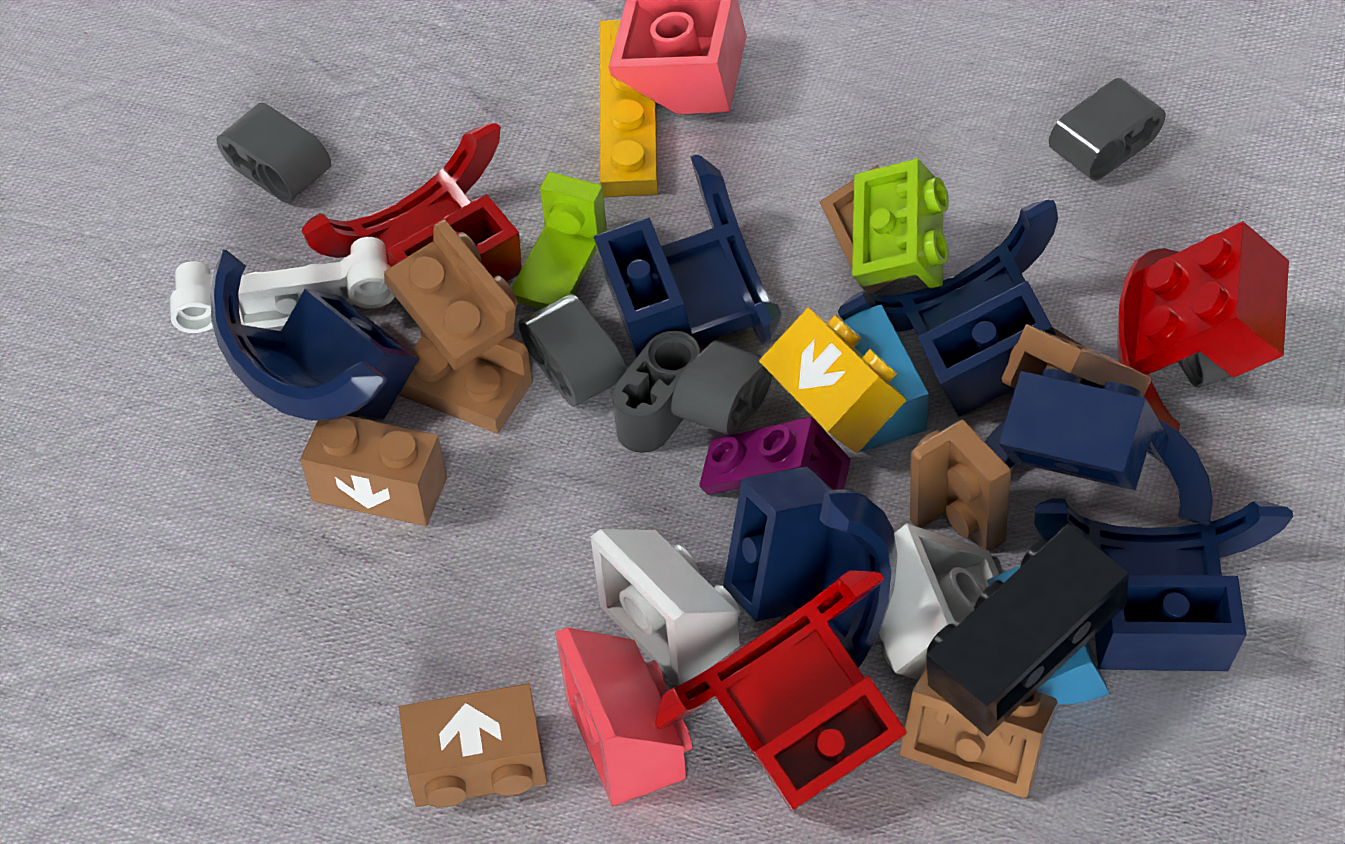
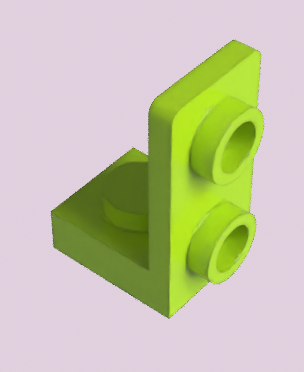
(566, 245)

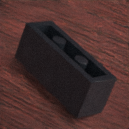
(1026, 628)

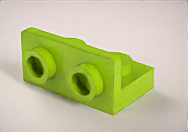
(899, 224)

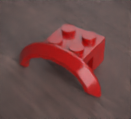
(411, 221)
(1208, 299)
(798, 697)

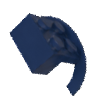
(689, 285)
(976, 314)
(320, 363)
(1097, 437)
(797, 540)
(1177, 600)

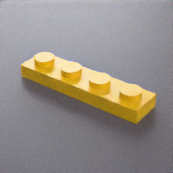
(626, 130)

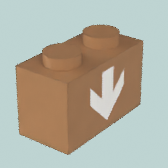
(374, 468)
(472, 746)

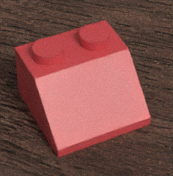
(681, 52)
(616, 709)

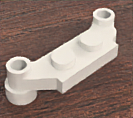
(271, 296)

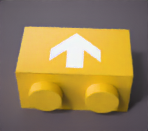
(833, 380)

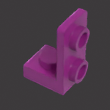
(774, 450)

